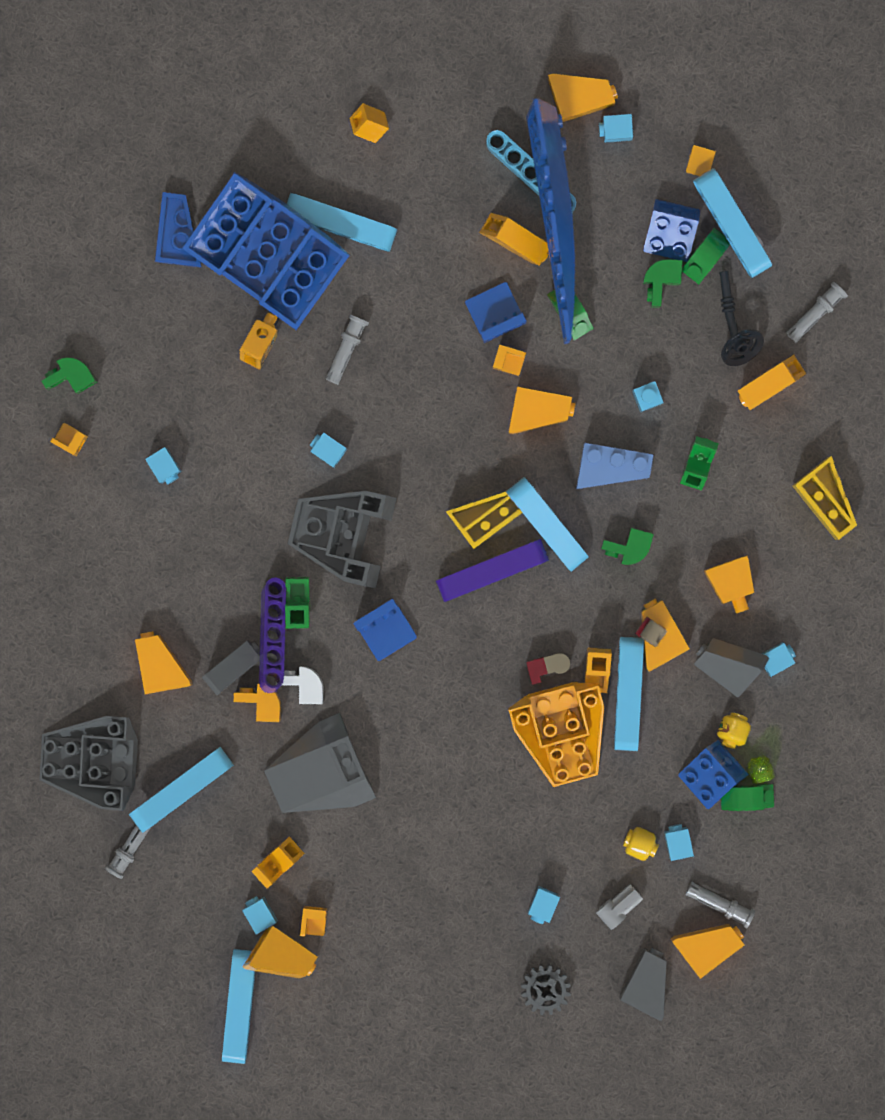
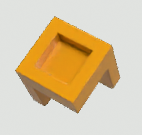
(369, 123)
(700, 160)
(509, 360)
(69, 439)
(313, 921)

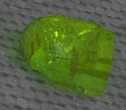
(760, 769)

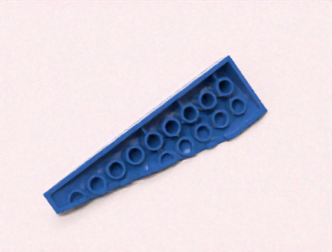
(555, 202)

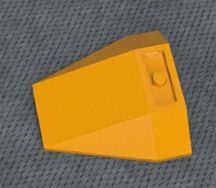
(562, 730)

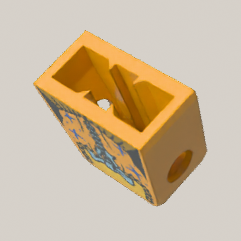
(256, 349)

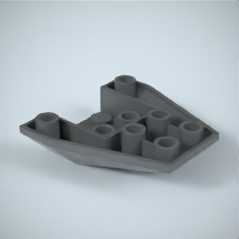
(92, 761)
(320, 771)

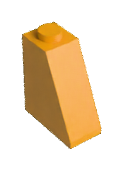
(580, 95)
(515, 238)
(771, 382)
(539, 409)
(671, 644)
(159, 665)
(708, 947)
(280, 956)

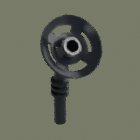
(737, 343)

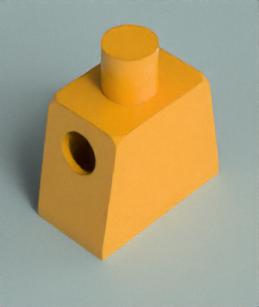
(732, 582)

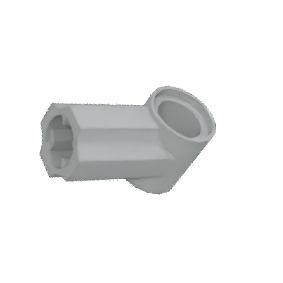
(615, 910)

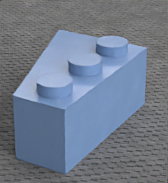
(611, 465)

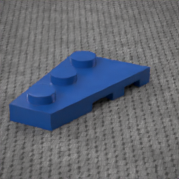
(174, 231)

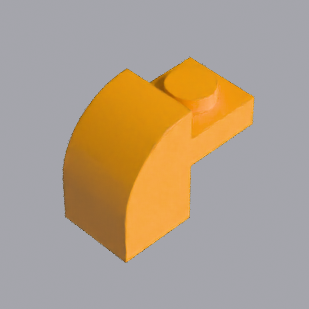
(598, 667)
(268, 704)
(277, 862)

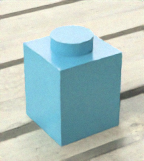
(616, 128)
(647, 396)
(327, 449)
(164, 466)
(780, 658)
(678, 842)
(543, 905)
(259, 914)

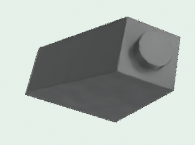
(730, 664)
(233, 667)
(647, 984)

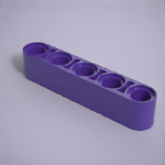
(492, 570)
(268, 645)

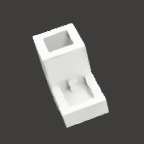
(310, 685)

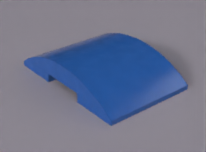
(266, 249)

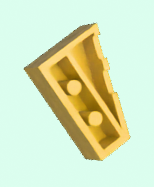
(826, 498)
(484, 517)

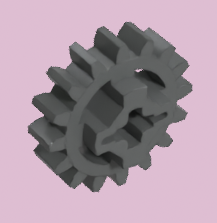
(540, 998)

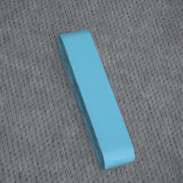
(517, 168)
(344, 222)
(732, 223)
(547, 524)
(628, 693)
(181, 789)
(238, 1009)

